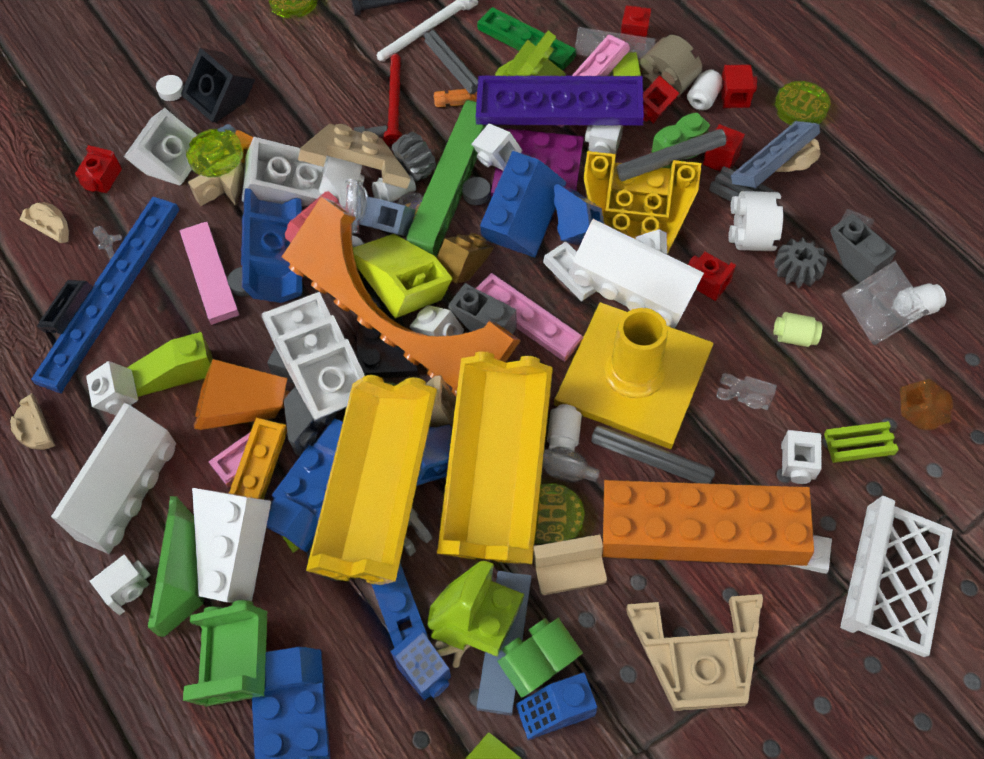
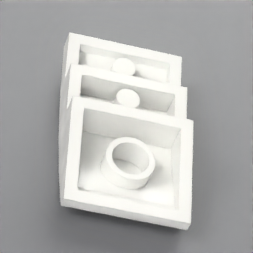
(314, 353)

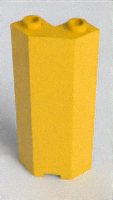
(495, 459)
(372, 481)

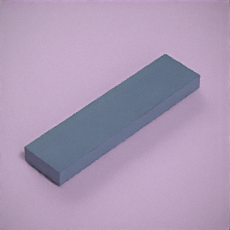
(775, 154)
(496, 689)

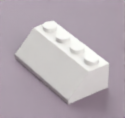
(633, 273)
(115, 480)

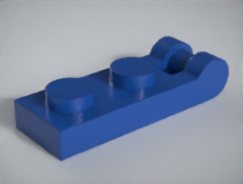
(398, 607)

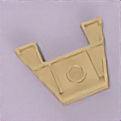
(355, 147)
(702, 668)

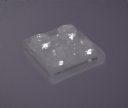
(885, 303)

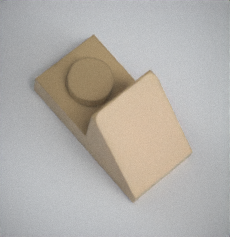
(209, 188)

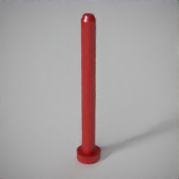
(393, 133)

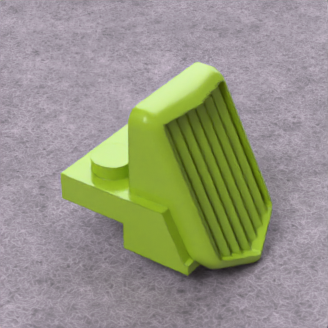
(532, 60)
(475, 611)

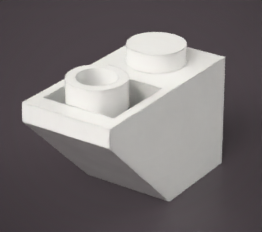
(336, 173)

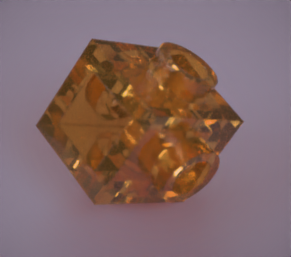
(926, 404)

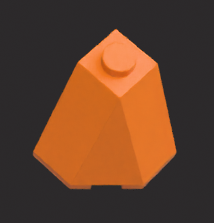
(238, 396)

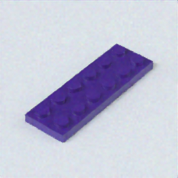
(559, 100)

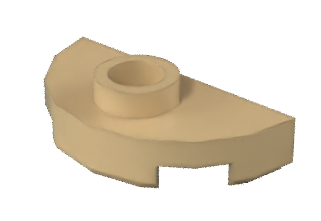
(803, 158)
(47, 220)
(30, 425)

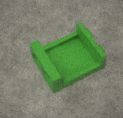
(230, 654)

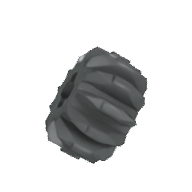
(414, 155)
(800, 262)

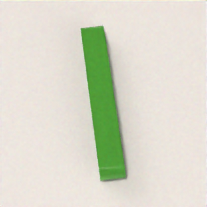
(446, 184)

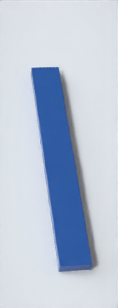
(105, 295)

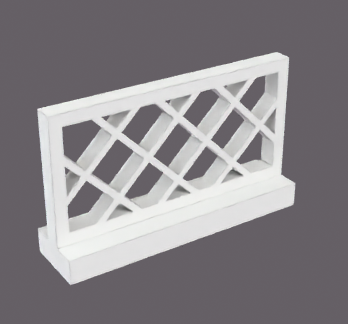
(868, 570)

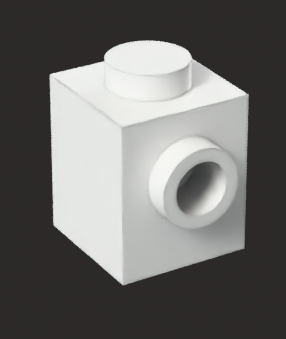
(604, 138)
(495, 146)
(111, 387)

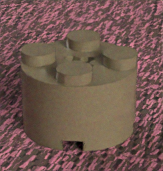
(672, 61)

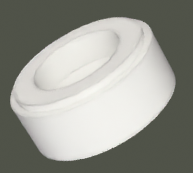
(169, 87)

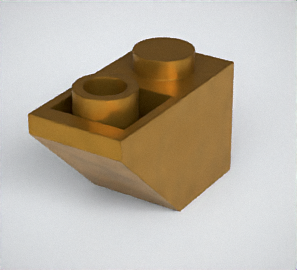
(463, 255)

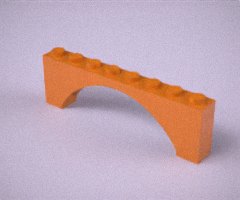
(326, 256)

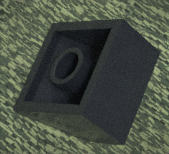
(216, 84)

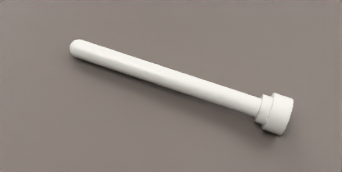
(424, 27)

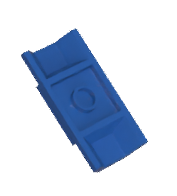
(263, 244)
(302, 491)
(293, 711)

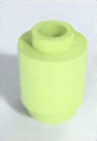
(798, 329)

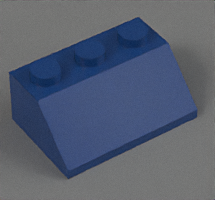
(521, 205)

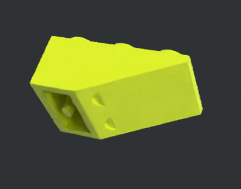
(402, 274)

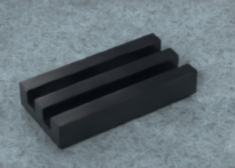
(64, 306)

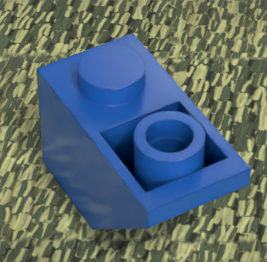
(574, 214)

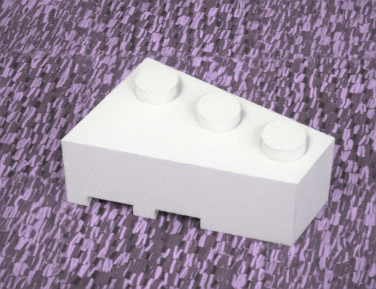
(228, 543)

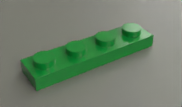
(516, 33)

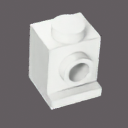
(806, 449)
(121, 583)

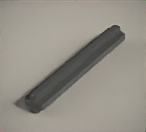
(452, 61)
(667, 155)
(653, 455)

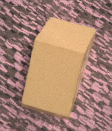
(444, 403)

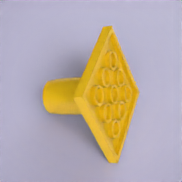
(635, 373)

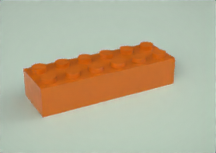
(707, 522)

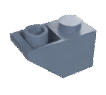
(388, 216)

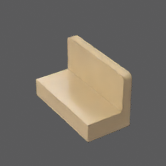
(569, 565)

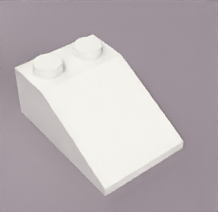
(278, 175)

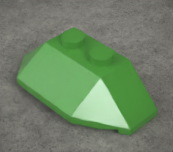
(177, 578)

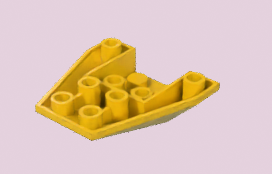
(645, 201)

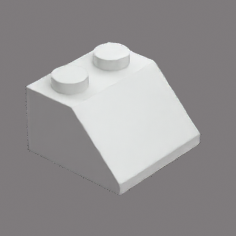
(162, 148)

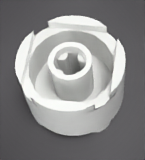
(756, 220)

